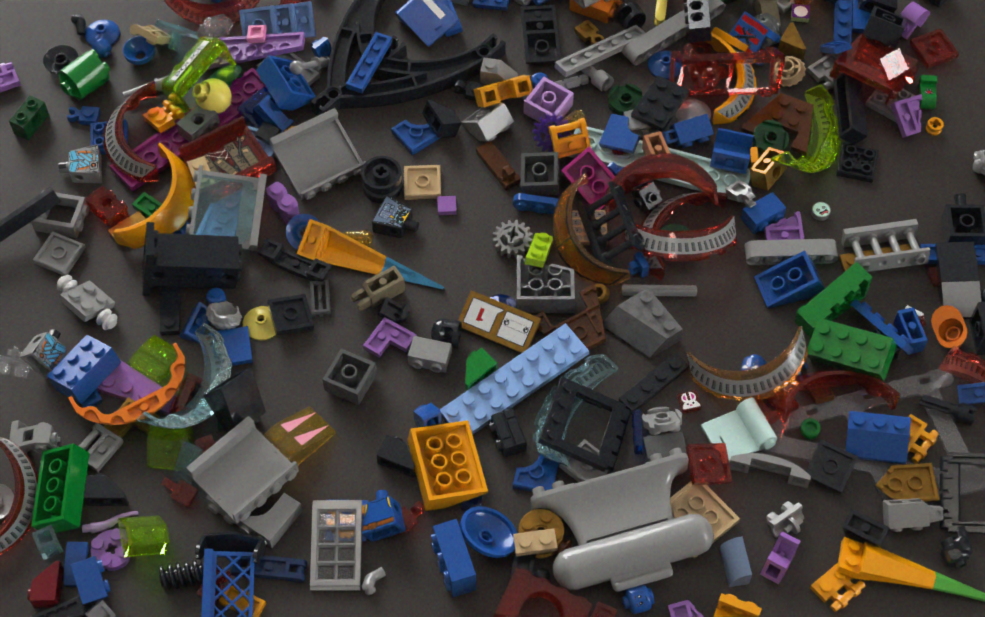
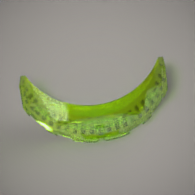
(824, 135)

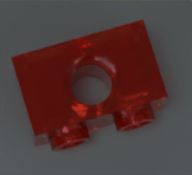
(99, 204)

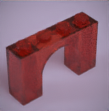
(526, 586)

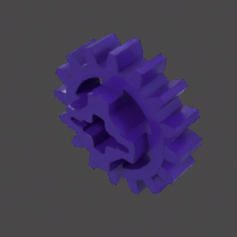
(547, 143)

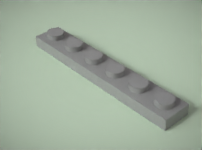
(597, 51)

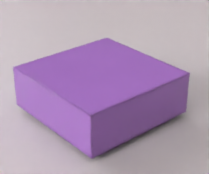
(446, 205)

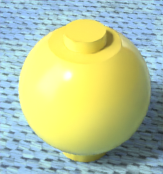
(212, 95)

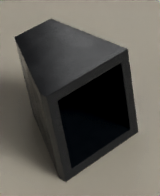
(236, 400)

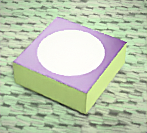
(800, 13)

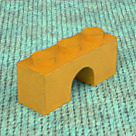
(502, 90)

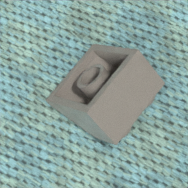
(488, 122)

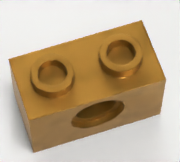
(764, 171)

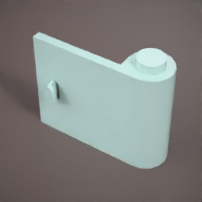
(742, 429)

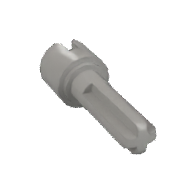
(599, 78)

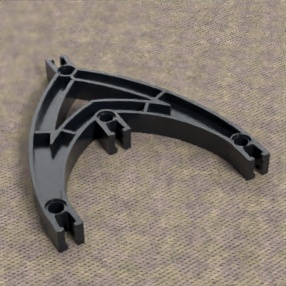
(400, 78)

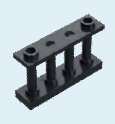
(593, 226)

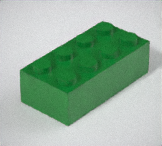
(851, 349)
(60, 488)

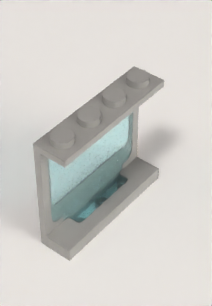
(227, 206)

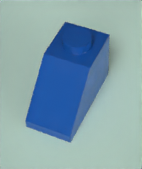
(427, 415)

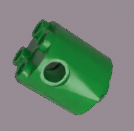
(84, 75)

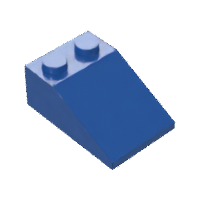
(790, 281)

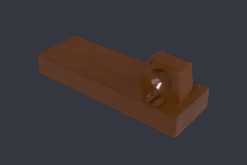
(498, 165)

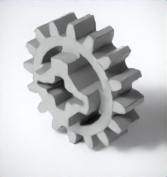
(504, 235)

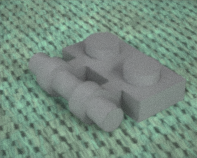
(821, 70)

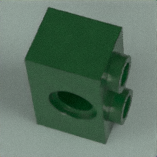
(29, 117)

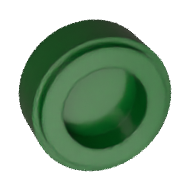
(810, 428)

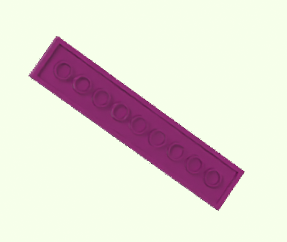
(240, 90)

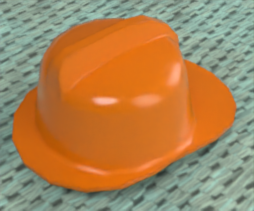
(949, 326)

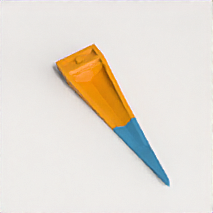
(343, 251)

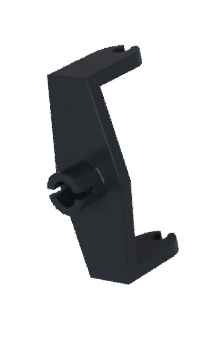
(231, 542)

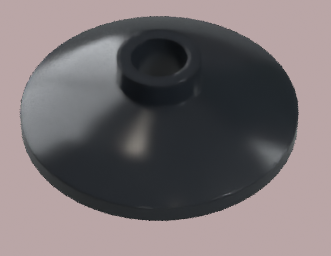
(59, 57)

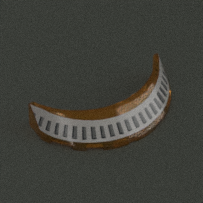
(755, 382)

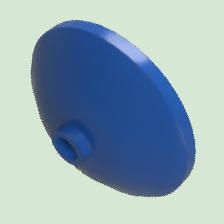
(488, 532)

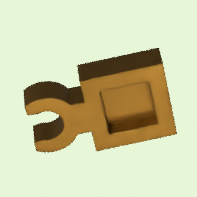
(588, 32)

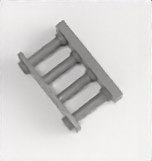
(883, 233)

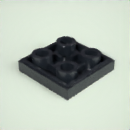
(857, 162)

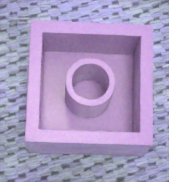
(548, 99)

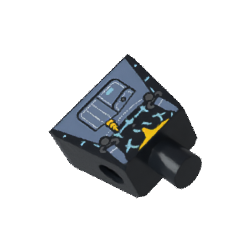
(394, 219)

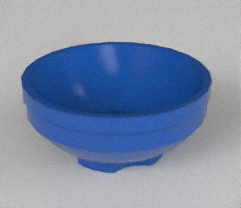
(136, 46)

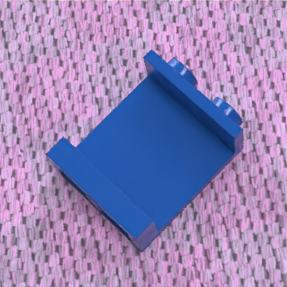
(731, 151)

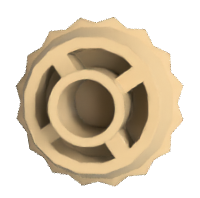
(792, 71)

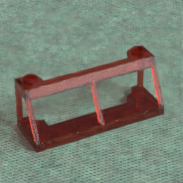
(770, 56)

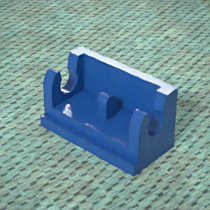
(272, 114)

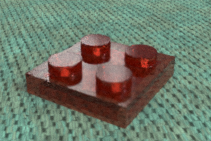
(934, 48)
(708, 464)

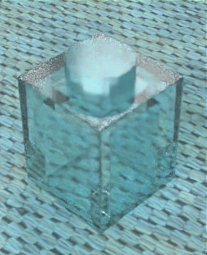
(47, 542)

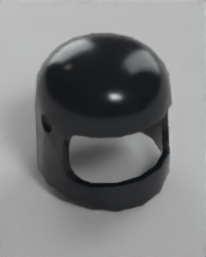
(630, 12)
(447, 328)

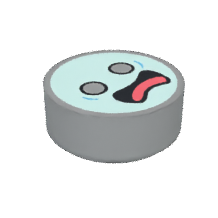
(821, 211)

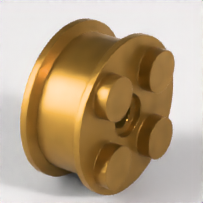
(541, 520)

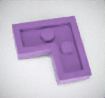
(388, 333)

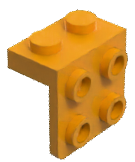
(733, 607)

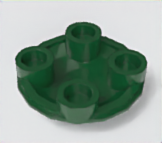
(228, 74)

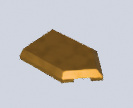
(910, 482)

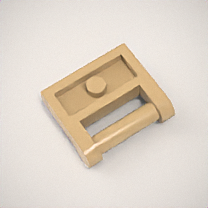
(151, 33)

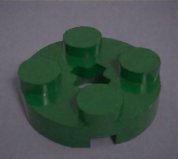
(618, 93)
(773, 128)

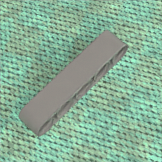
(776, 251)

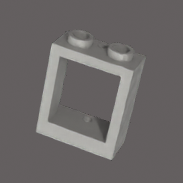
(71, 229)

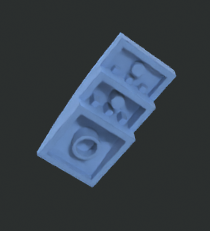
(281, 18)

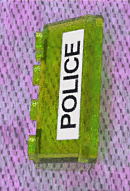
(193, 67)

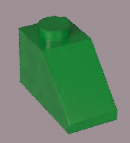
(478, 367)

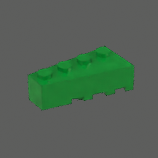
(835, 298)

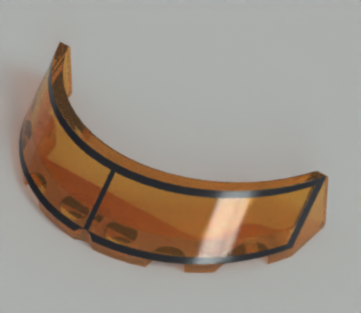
(570, 248)

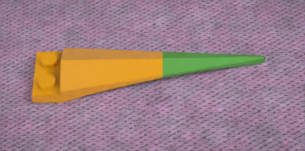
(876, 564)

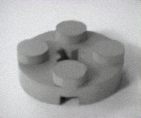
(662, 420)

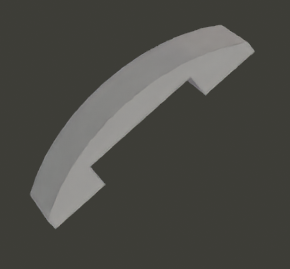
(773, 464)

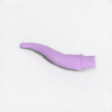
(95, 527)

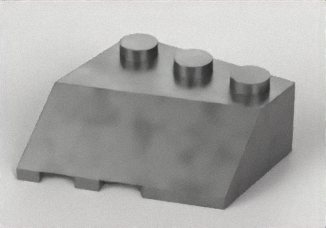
(545, 288)
(644, 324)

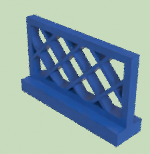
(209, 582)

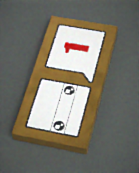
(499, 322)

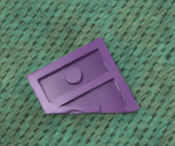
(908, 115)

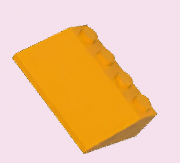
(446, 464)

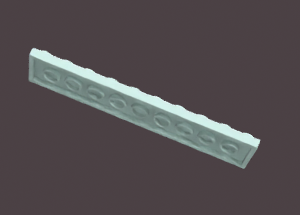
(722, 177)

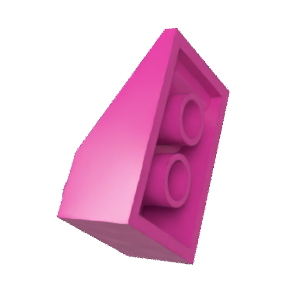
(597, 175)

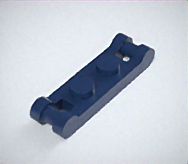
(275, 568)

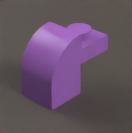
(915, 16)
(780, 557)

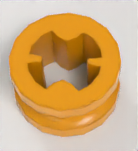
(934, 121)

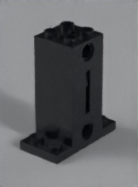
(190, 260)

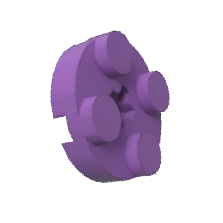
(102, 543)

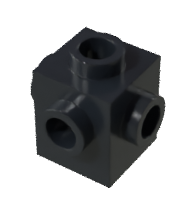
(646, 196)

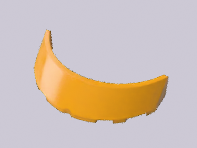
(171, 213)

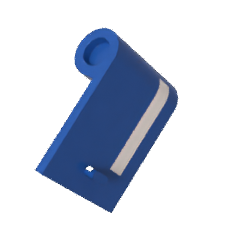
(427, 19)

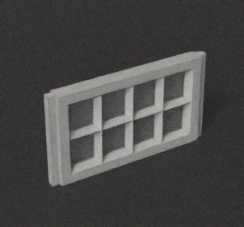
(336, 545)

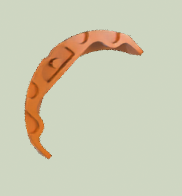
(149, 403)

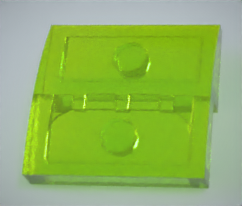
(154, 359)

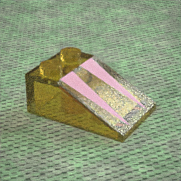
(300, 434)

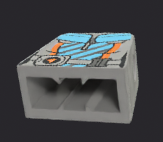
(84, 165)
(44, 352)

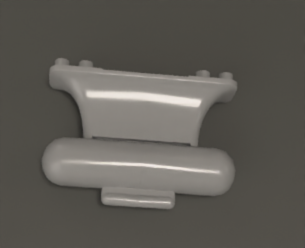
(624, 526)

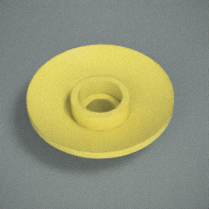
(259, 329)

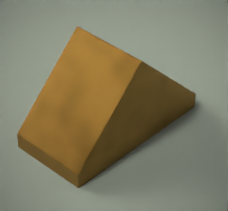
(791, 43)

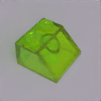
(165, 445)
(143, 535)

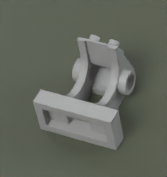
(43, 436)

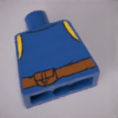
(382, 517)

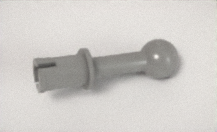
(316, 63)

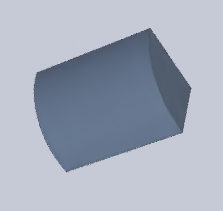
(736, 562)

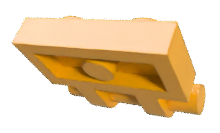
(163, 118)
(917, 431)
(832, 582)

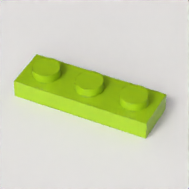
(539, 250)

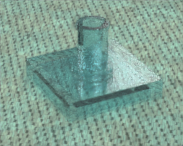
(177, 33)

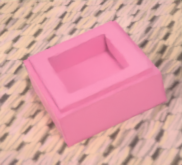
(256, 34)

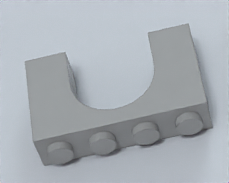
(269, 525)

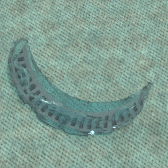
(216, 370)
(589, 375)

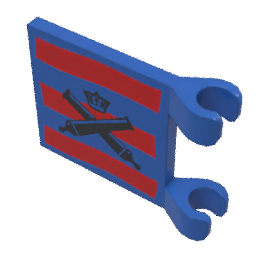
(752, 33)

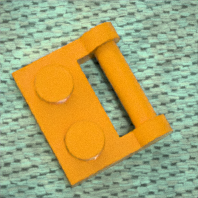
(570, 144)

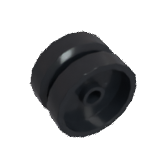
(381, 178)

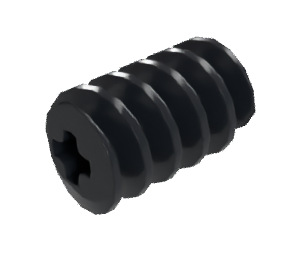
(181, 575)

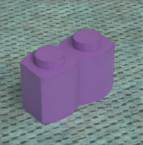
(282, 202)

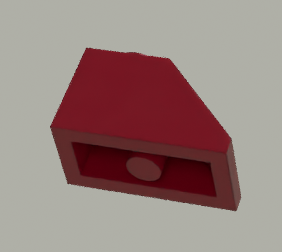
(47, 587)

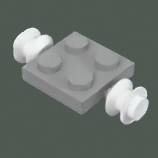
(87, 301)

